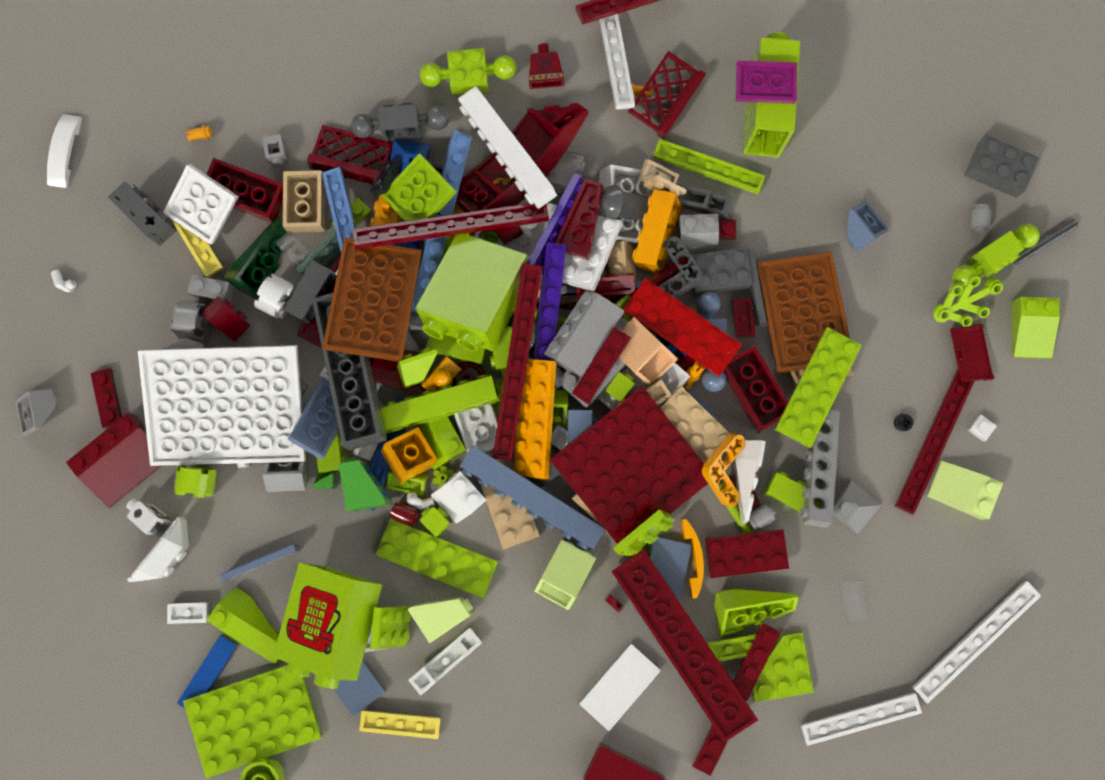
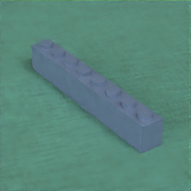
(532, 498)

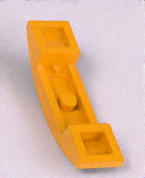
(695, 582)

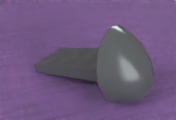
(622, 204)

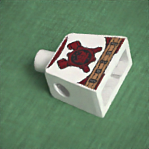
(148, 518)

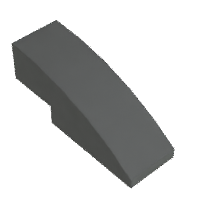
(705, 201)

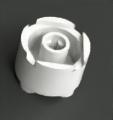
(274, 295)

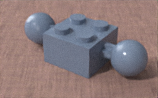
(708, 305)

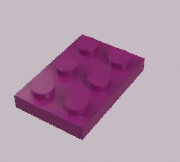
(766, 82)

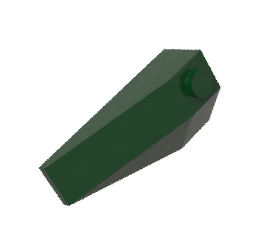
(257, 261)

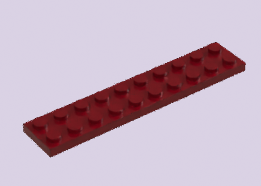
(685, 646)

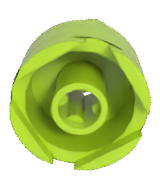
(195, 480)
(264, 768)

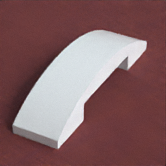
(60, 150)
(445, 661)

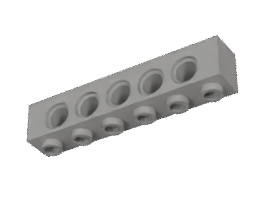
(828, 459)

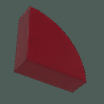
(614, 603)

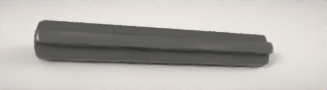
(1047, 240)

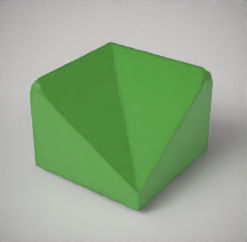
(325, 481)

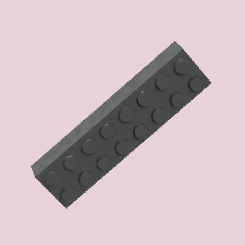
(351, 389)

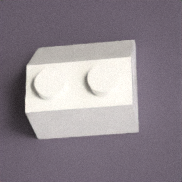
(458, 497)

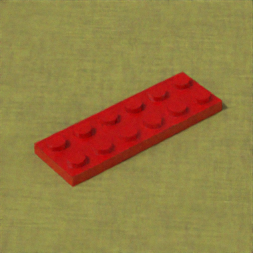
(682, 327)

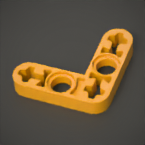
(718, 467)

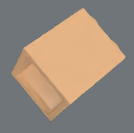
(645, 353)

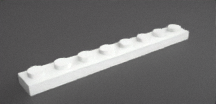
(976, 641)

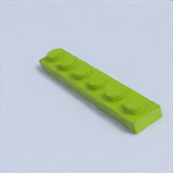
(708, 166)

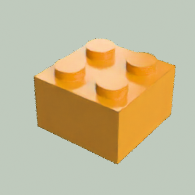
(408, 455)

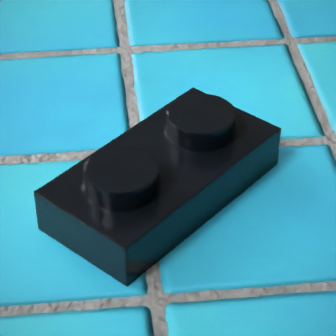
(387, 175)

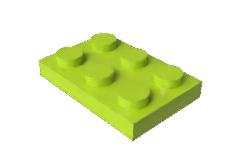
(390, 627)

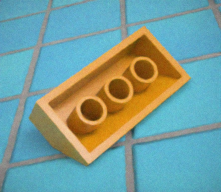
(658, 227)

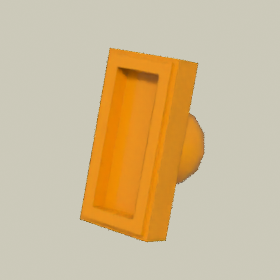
(441, 375)

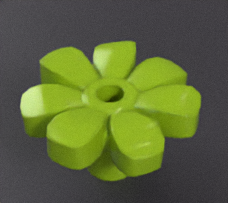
(440, 474)

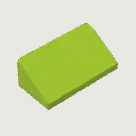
(416, 484)

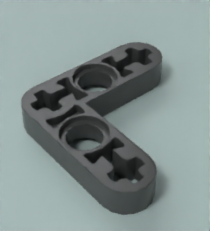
(684, 275)

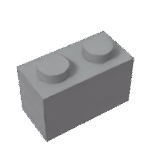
(209, 289)

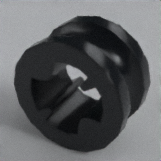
(906, 417)

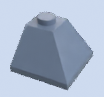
(864, 226)

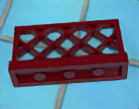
(681, 99)
(350, 171)

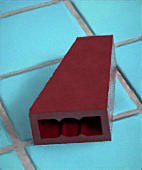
(614, 765)

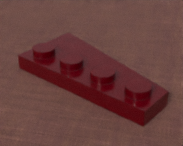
(581, 221)

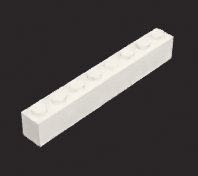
(507, 147)

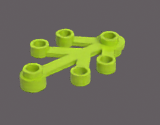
(965, 300)

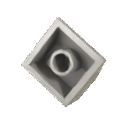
(699, 232)
(286, 476)

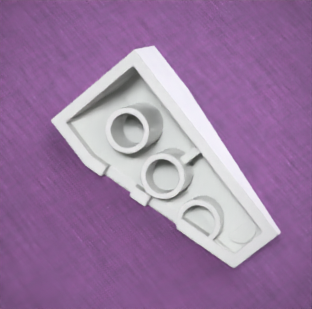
(744, 469)

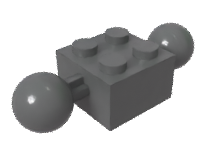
(400, 122)

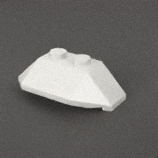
(164, 554)

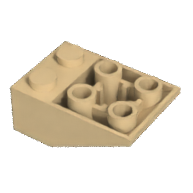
(620, 260)

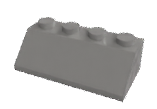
(584, 332)

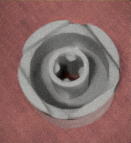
(190, 322)

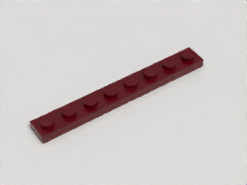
(745, 681)

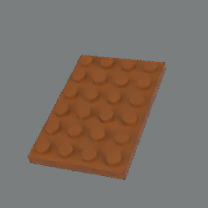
(372, 301)
(799, 303)

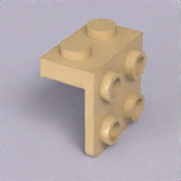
(659, 178)

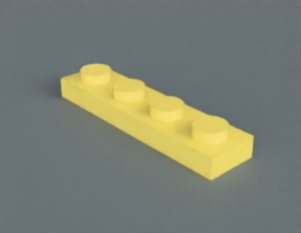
(201, 251)
(400, 724)

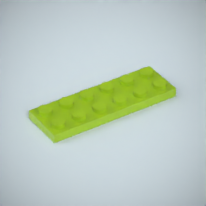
(818, 387)
(437, 558)

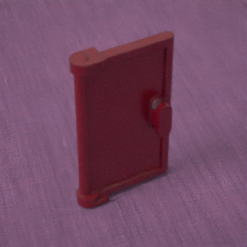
(974, 353)

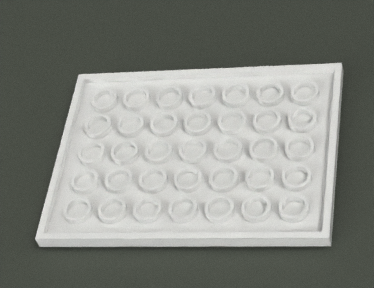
(221, 404)

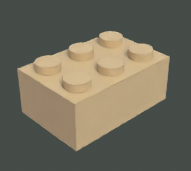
(304, 201)

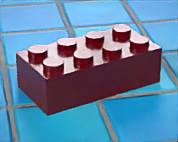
(256, 193)
(755, 388)

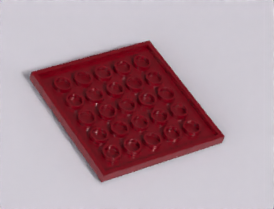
(631, 465)

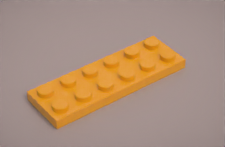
(535, 420)

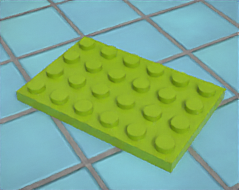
(251, 720)

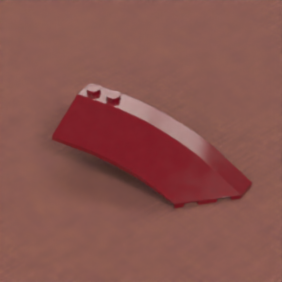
(545, 139)

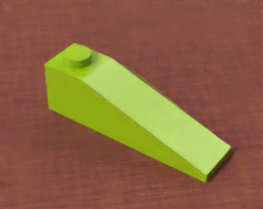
(442, 440)
(744, 607)
(243, 621)

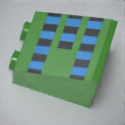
(361, 486)

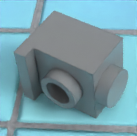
(273, 144)

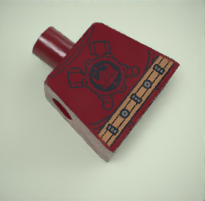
(545, 69)

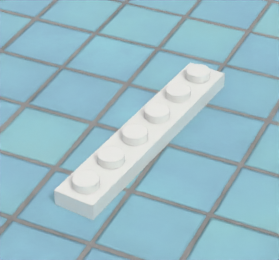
(617, 62)
(860, 718)

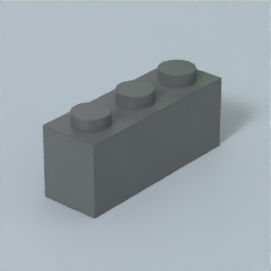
(314, 283)

